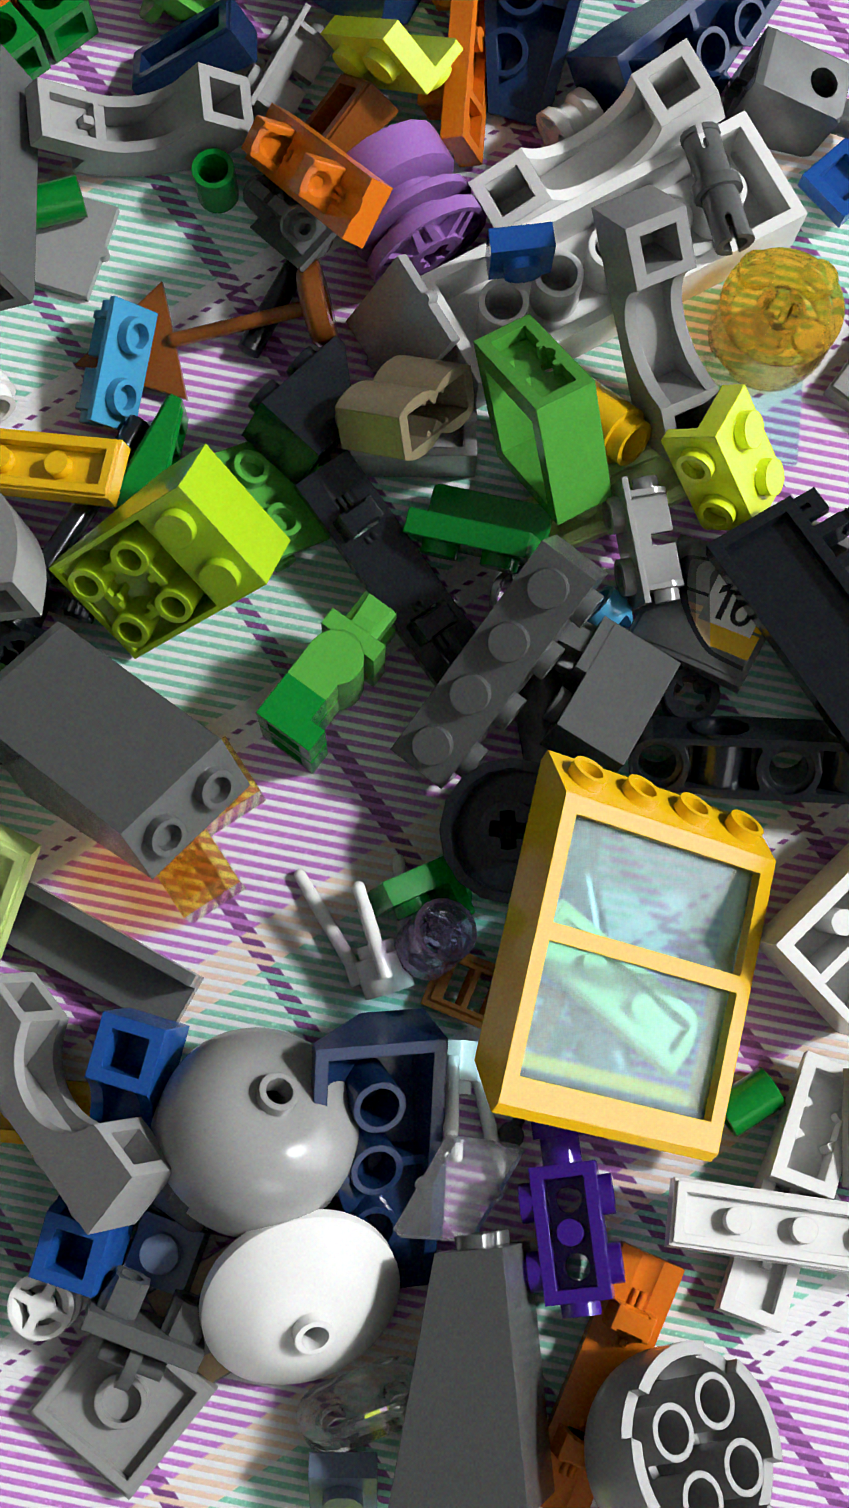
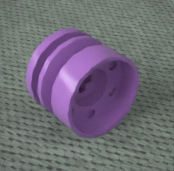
(429, 208)

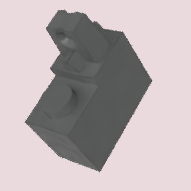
(606, 692)

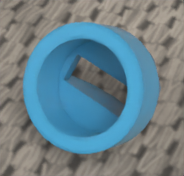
(613, 607)

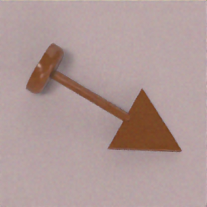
(164, 365)

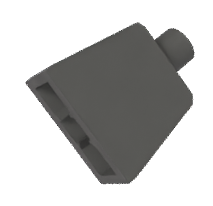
(790, 93)

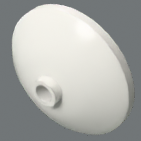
(299, 1298)

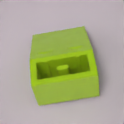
(173, 554)

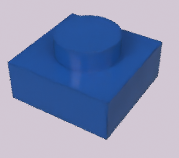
(828, 183)
(520, 252)

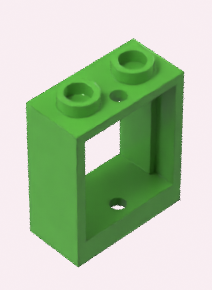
(543, 420)

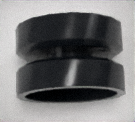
(482, 824)

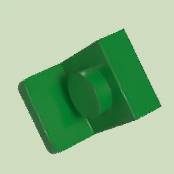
(414, 888)

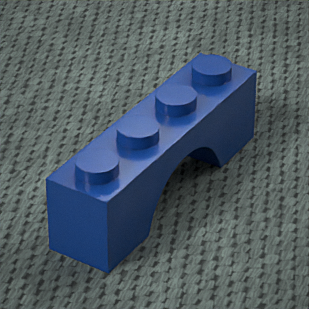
(126, 1078)

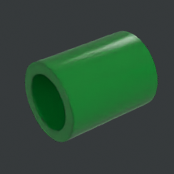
(211, 166)
(59, 202)
(752, 1101)

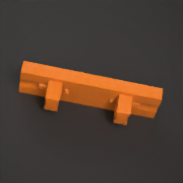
(463, 96)
(316, 174)
(623, 1329)

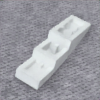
(799, 1160)

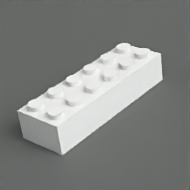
(575, 297)

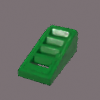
(158, 448)

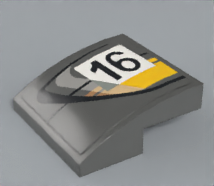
(707, 625)

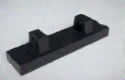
(387, 562)

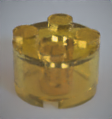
(782, 287)

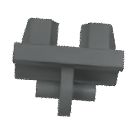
(139, 1339)

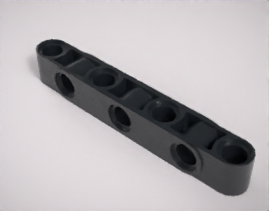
(733, 758)

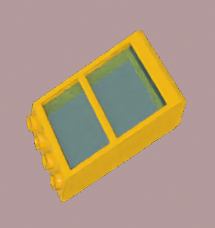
(625, 961)

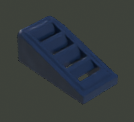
(215, 37)

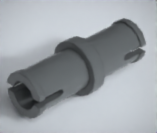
(717, 188)

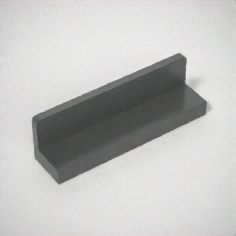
(101, 956)

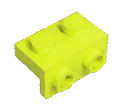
(389, 55)
(726, 461)

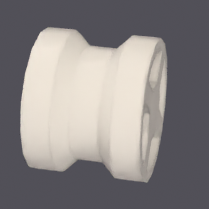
(568, 119)
(36, 1314)

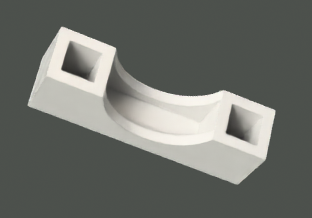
(641, 124)

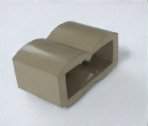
(405, 407)

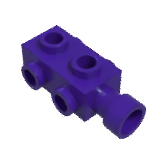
(566, 1233)

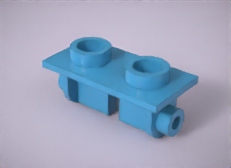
(123, 347)

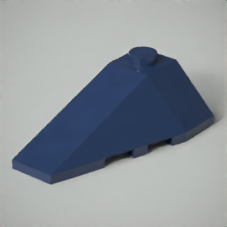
(712, 27)
(526, 54)
(397, 1096)

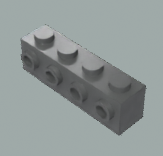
(505, 651)

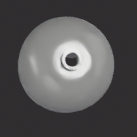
(248, 1135)
(681, 1433)

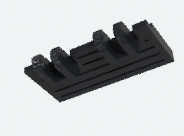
(797, 595)

